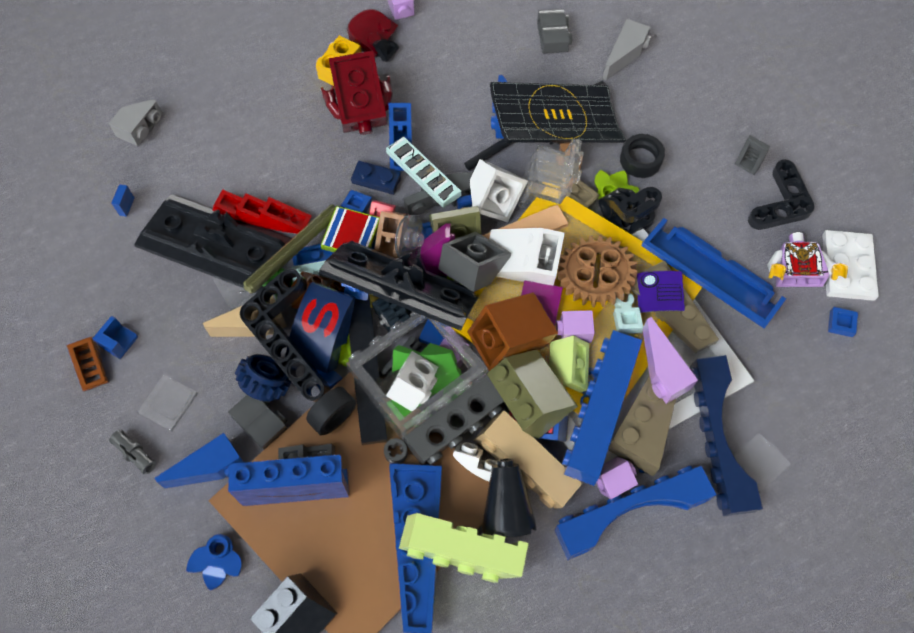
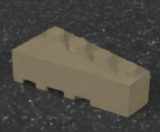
(644, 431)

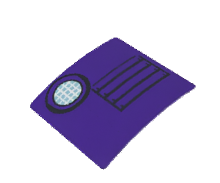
(660, 291)

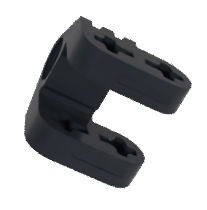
(616, 203)

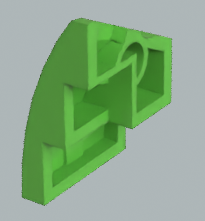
(438, 355)

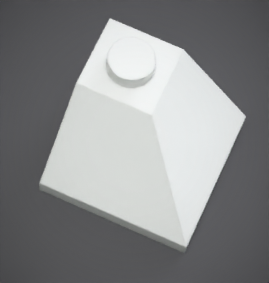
(495, 190)

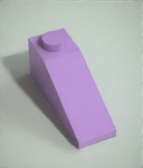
(667, 369)

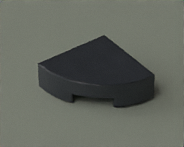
(385, 48)

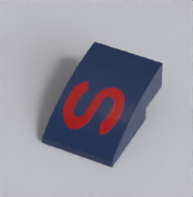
(322, 325)

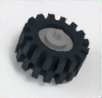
(389, 313)

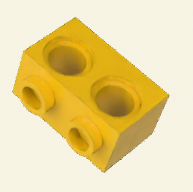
(339, 47)

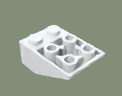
(533, 253)

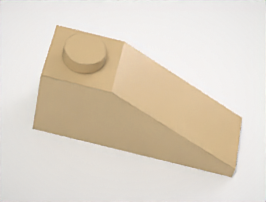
(232, 326)

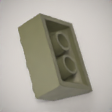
(532, 392)

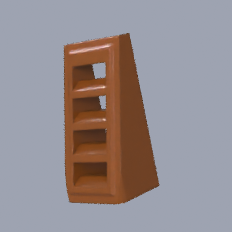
(79, 346)

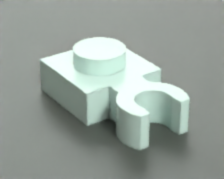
(626, 318)

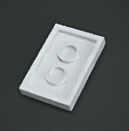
(857, 253)

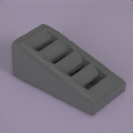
(752, 155)

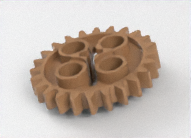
(620, 272)

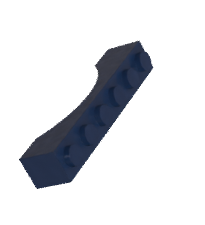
(735, 488)

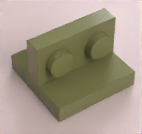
(461, 221)

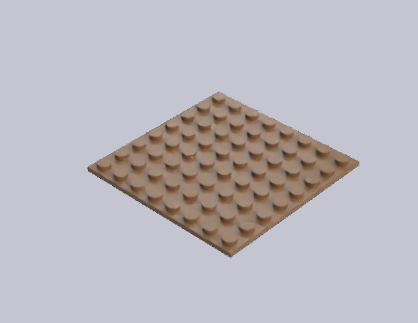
(348, 542)

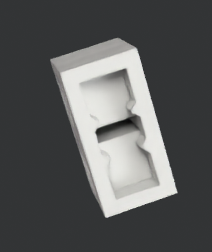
(413, 382)

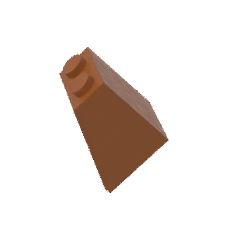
(511, 329)

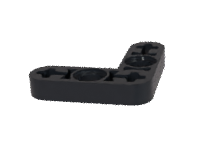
(790, 202)

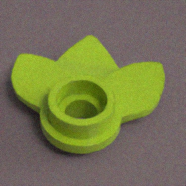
(607, 184)

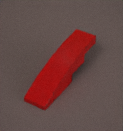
(267, 214)

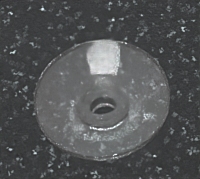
(409, 236)

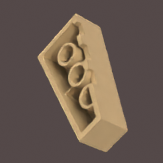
(539, 468)

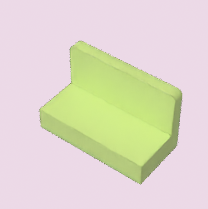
(570, 362)

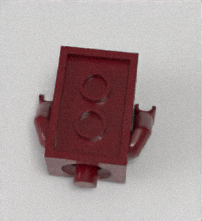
(359, 93)

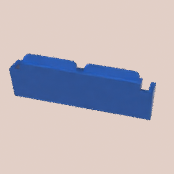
(708, 269)

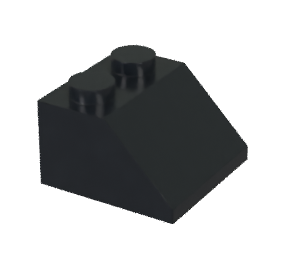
(294, 609)

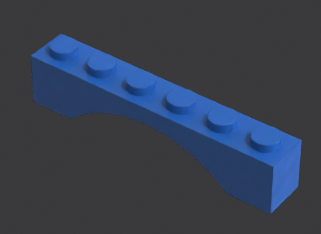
(683, 491)

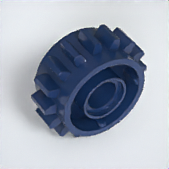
(262, 378)

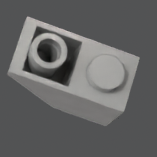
(135, 121)

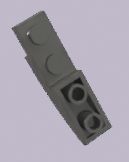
(421, 201)

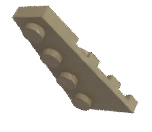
(687, 324)

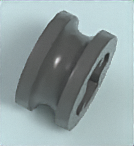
(393, 443)

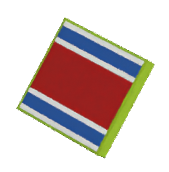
(349, 226)

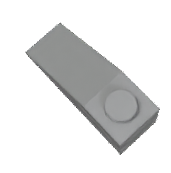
(627, 47)

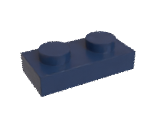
(376, 177)

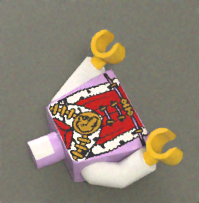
(803, 264)

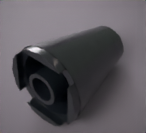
(507, 502)

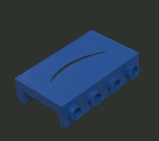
(288, 480)

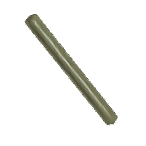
(288, 251)

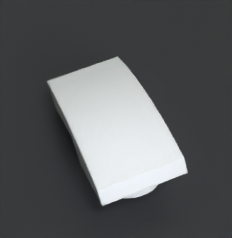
(470, 457)

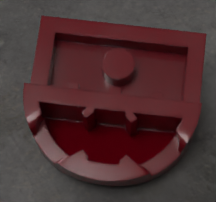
(369, 27)

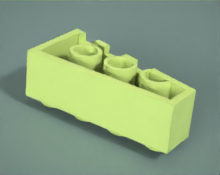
(462, 548)

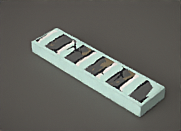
(423, 172)

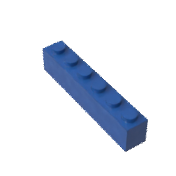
(603, 408)

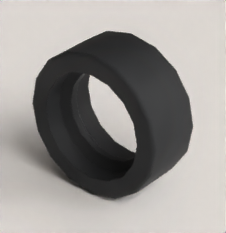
(646, 142)
(331, 410)

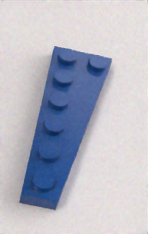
(415, 491)

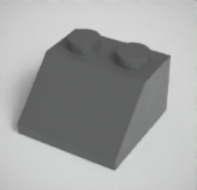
(473, 260)

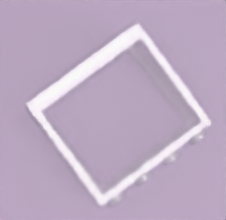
(404, 425)

